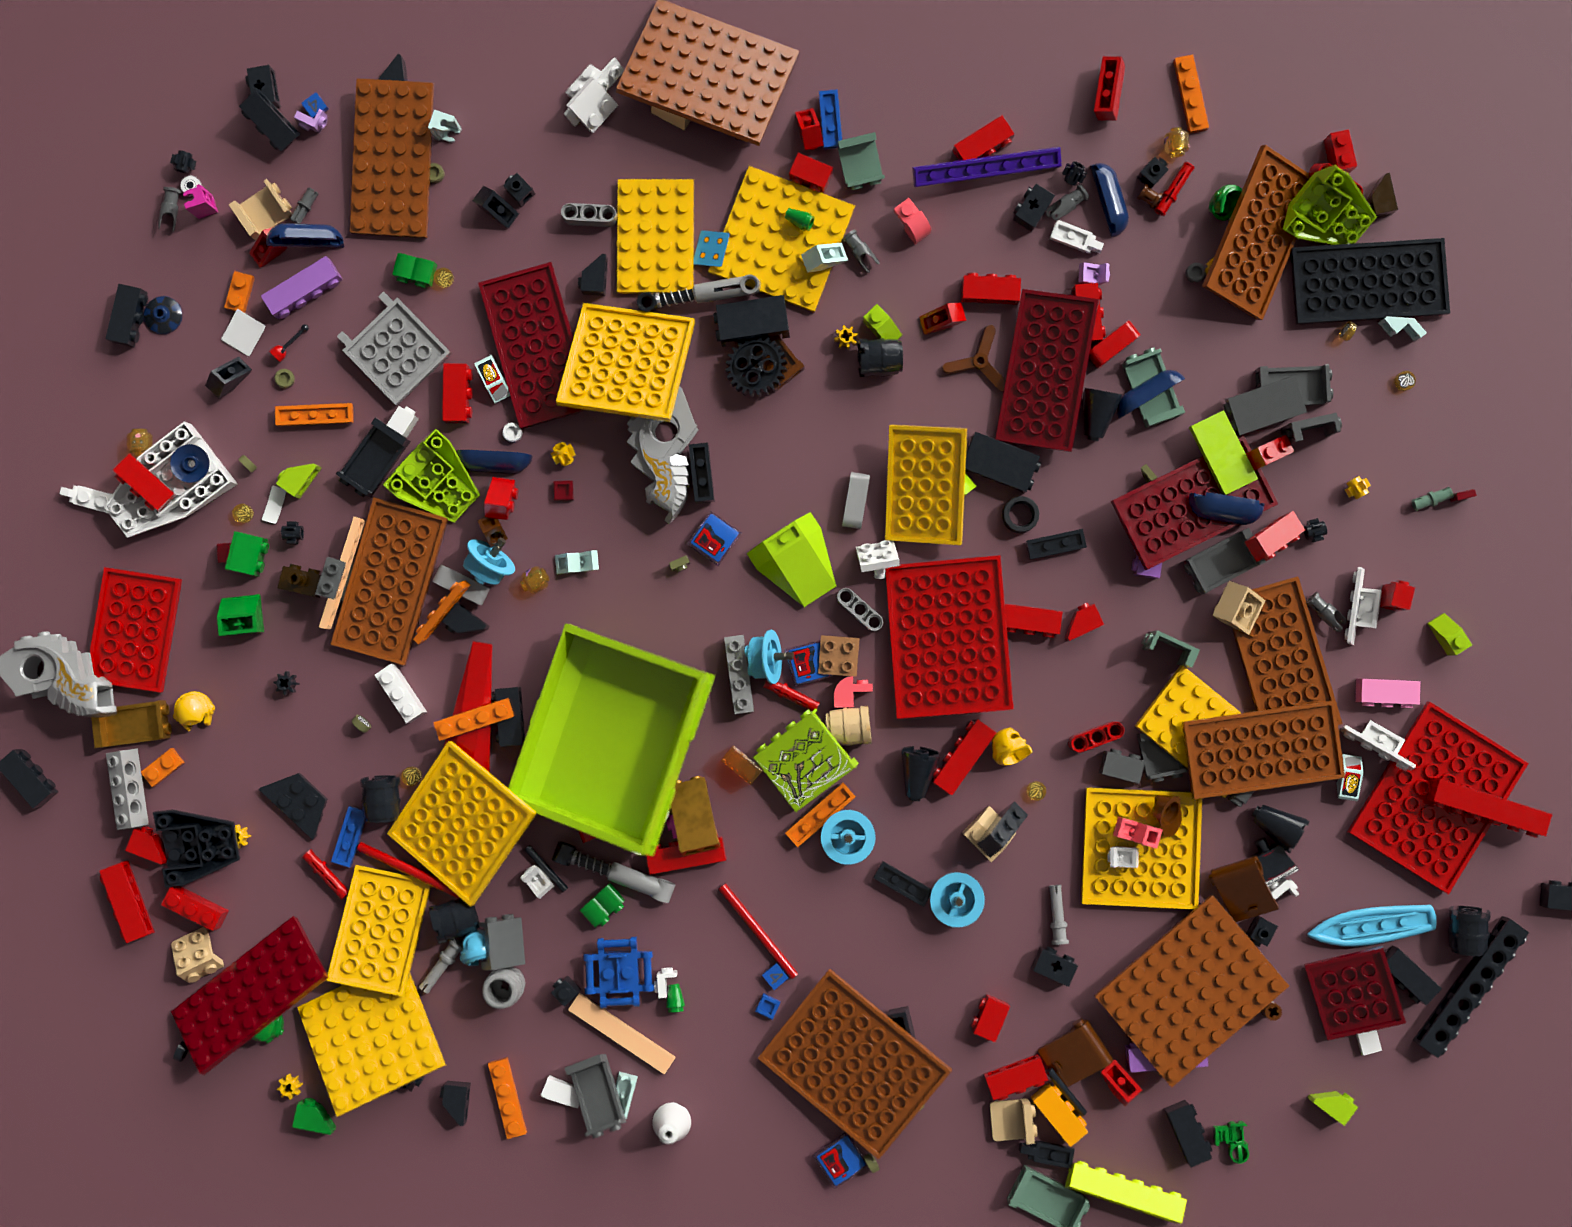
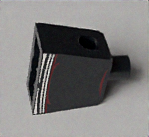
(1274, 861)

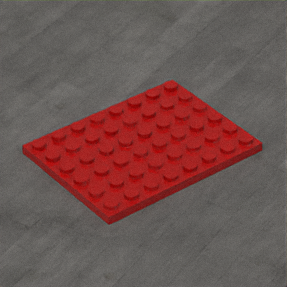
(949, 637)
(1407, 825)

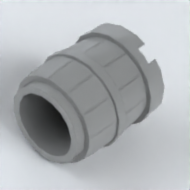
(500, 997)

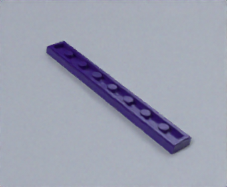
(986, 166)

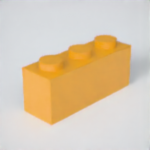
(1060, 1113)

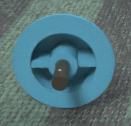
(487, 562)
(766, 657)
(848, 837)
(957, 899)

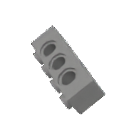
(738, 674)
(127, 789)

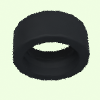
(1022, 500)

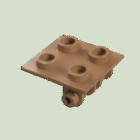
(838, 655)

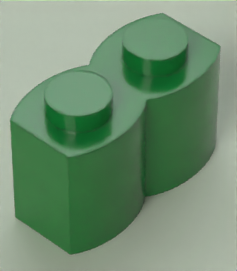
(414, 270)
(602, 905)

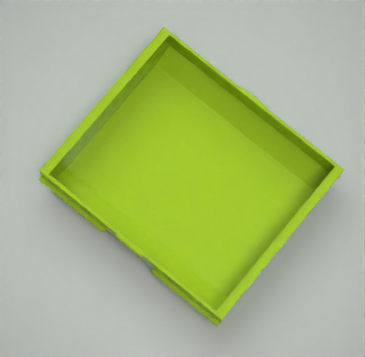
(609, 739)

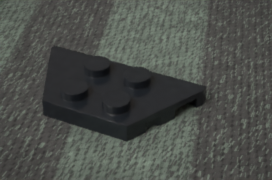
(298, 801)

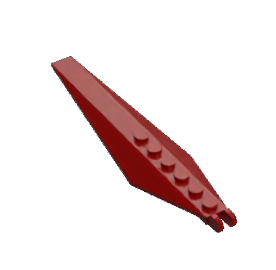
(474, 693)

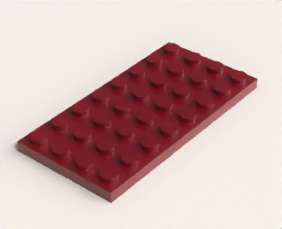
(531, 340)
(1047, 370)
(1160, 515)
(249, 995)

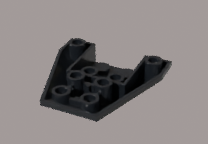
(195, 845)

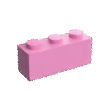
(1387, 692)

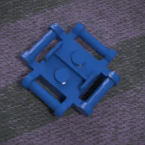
(618, 972)

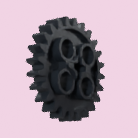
(766, 379)

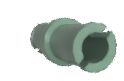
(1432, 498)

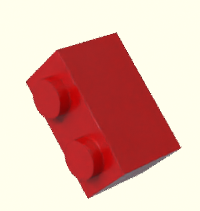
(1340, 150)
(810, 173)
(1270, 452)
(500, 498)
(1397, 596)
(990, 1017)

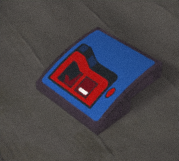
(714, 538)
(806, 663)
(840, 1160)

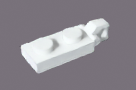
(1075, 237)
(87, 497)

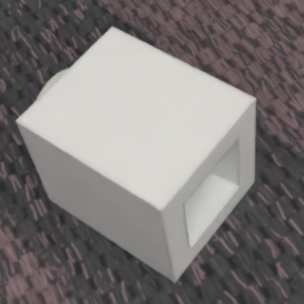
(403, 421)

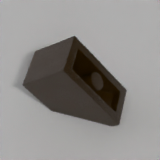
(1383, 198)

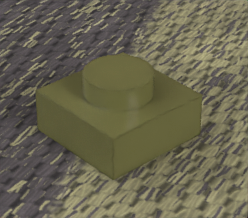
(680, 564)

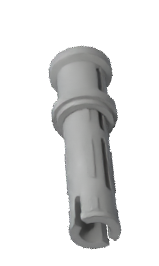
(1058, 925)
(447, 958)

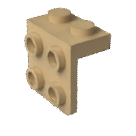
(195, 956)
(1013, 1120)

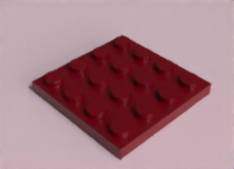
(1355, 993)

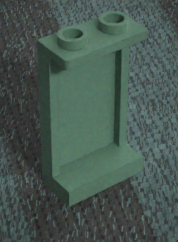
(1143, 368)
(1047, 1199)

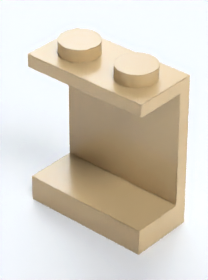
(262, 210)

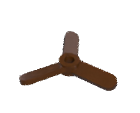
(971, 363)

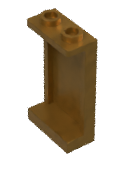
(133, 724)
(694, 817)

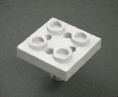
(877, 557)

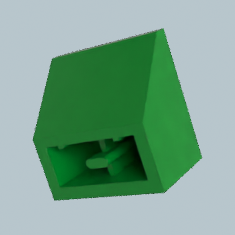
(240, 615)

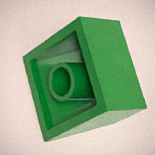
(247, 554)

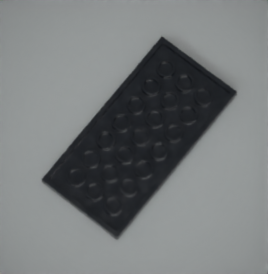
(1370, 281)

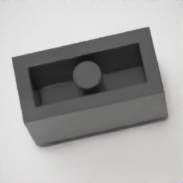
(1121, 766)

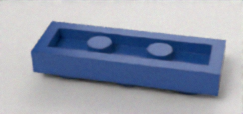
(830, 118)
(349, 837)

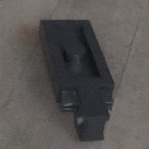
(1048, 1153)

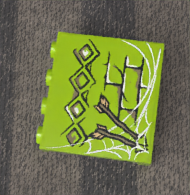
(804, 760)

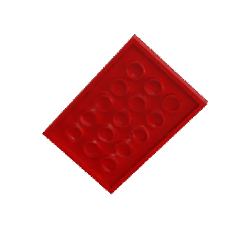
(134, 628)

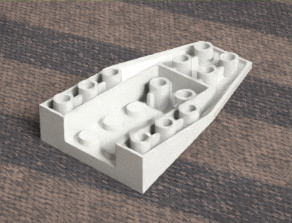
(132, 513)

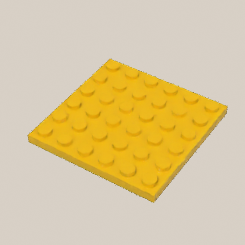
(772, 246)
(626, 362)
(461, 823)
(1164, 874)
(369, 1042)

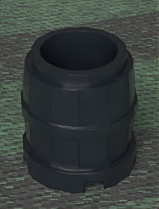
(880, 357)
(380, 798)
(453, 919)
(1468, 930)

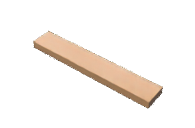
(347, 556)
(621, 1033)

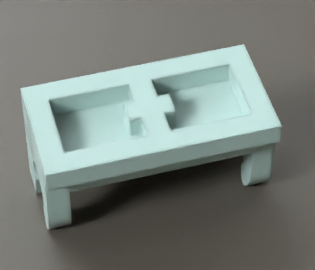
(442, 124)
(625, 1088)

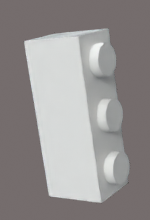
(400, 693)

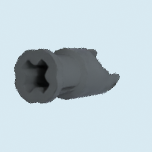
(1067, 203)
(169, 205)
(859, 248)
(1326, 612)

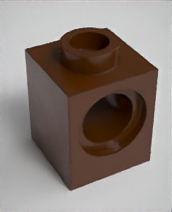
(492, 530)

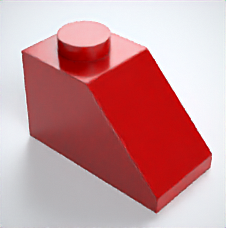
(809, 129)
(264, 254)
(942, 318)
(1084, 621)
(147, 845)
(1120, 1083)

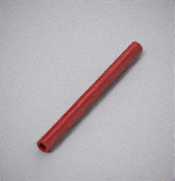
(405, 868)
(758, 931)

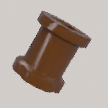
(1149, 196)
(1275, 1015)

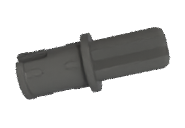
(304, 206)

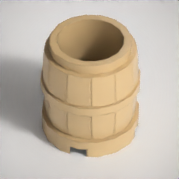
(850, 725)

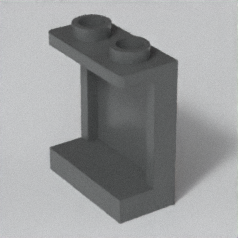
(1331, 424)
(331, 578)
(1158, 761)
(503, 942)

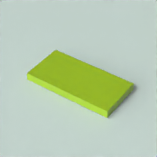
(1223, 453)

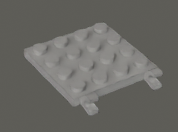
(395, 350)

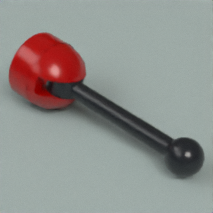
(279, 352)

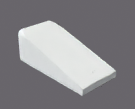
(560, 1091)

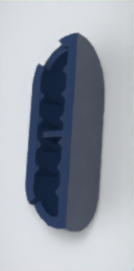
(1110, 198)
(304, 236)
(1147, 391)
(494, 461)
(1226, 508)

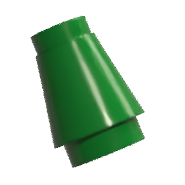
(799, 218)
(674, 999)

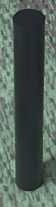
(546, 869)
(1066, 1092)

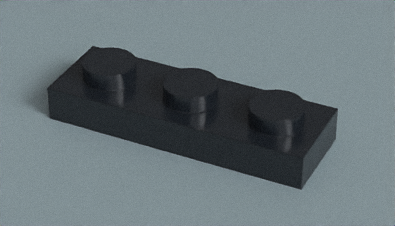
(1056, 544)
(903, 883)

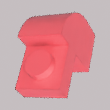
(915, 222)
(844, 691)
(1137, 832)

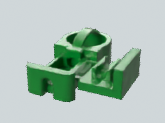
(1230, 1135)

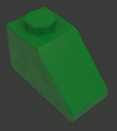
(313, 1117)

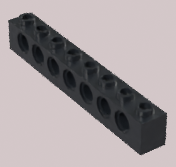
(1460, 988)

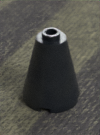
(1099, 411)
(918, 770)
(1281, 826)

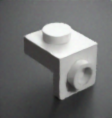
(1123, 857)
(537, 881)
(1281, 886)
(660, 985)

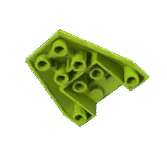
(1329, 209)
(434, 479)
(796, 560)

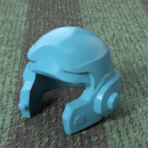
(473, 948)

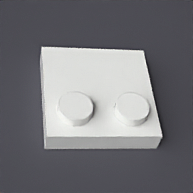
(592, 105)

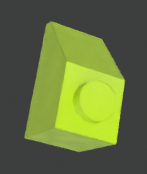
(881, 324)
(297, 479)
(1449, 635)
(1335, 1104)

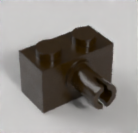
(299, 581)

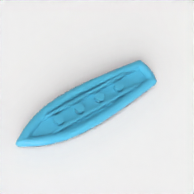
(1375, 925)

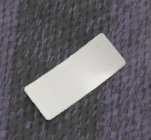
(274, 505)

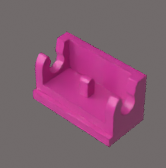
(202, 204)

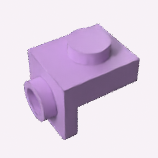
(307, 122)
(1094, 273)

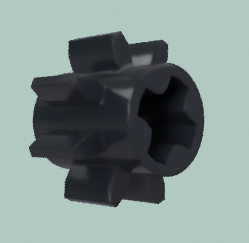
(183, 162)
(1074, 173)
(1315, 530)
(292, 532)
(291, 684)

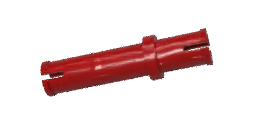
(1163, 206)
(792, 695)
(326, 874)

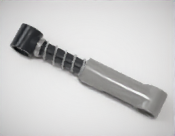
(701, 293)
(655, 887)

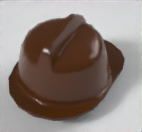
(1168, 813)

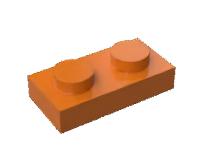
(239, 291)
(162, 767)

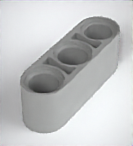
(581, 210)
(856, 500)
(447, 577)
(856, 600)

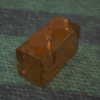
(742, 764)

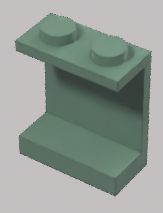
(860, 161)
(1188, 653)

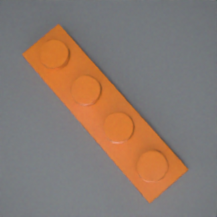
(1191, 93)
(314, 414)
(437, 616)
(473, 719)
(819, 814)
(507, 1098)

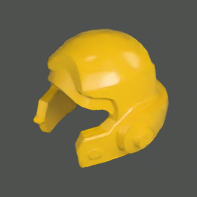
(192, 709)
(1009, 747)

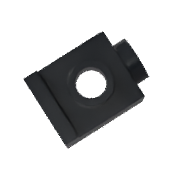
(1148, 176)

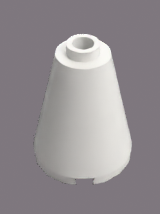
(671, 1122)

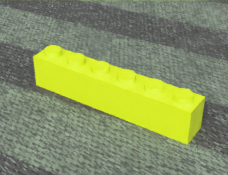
(1126, 1193)

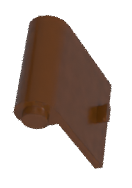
(1244, 889)
(1077, 1052)

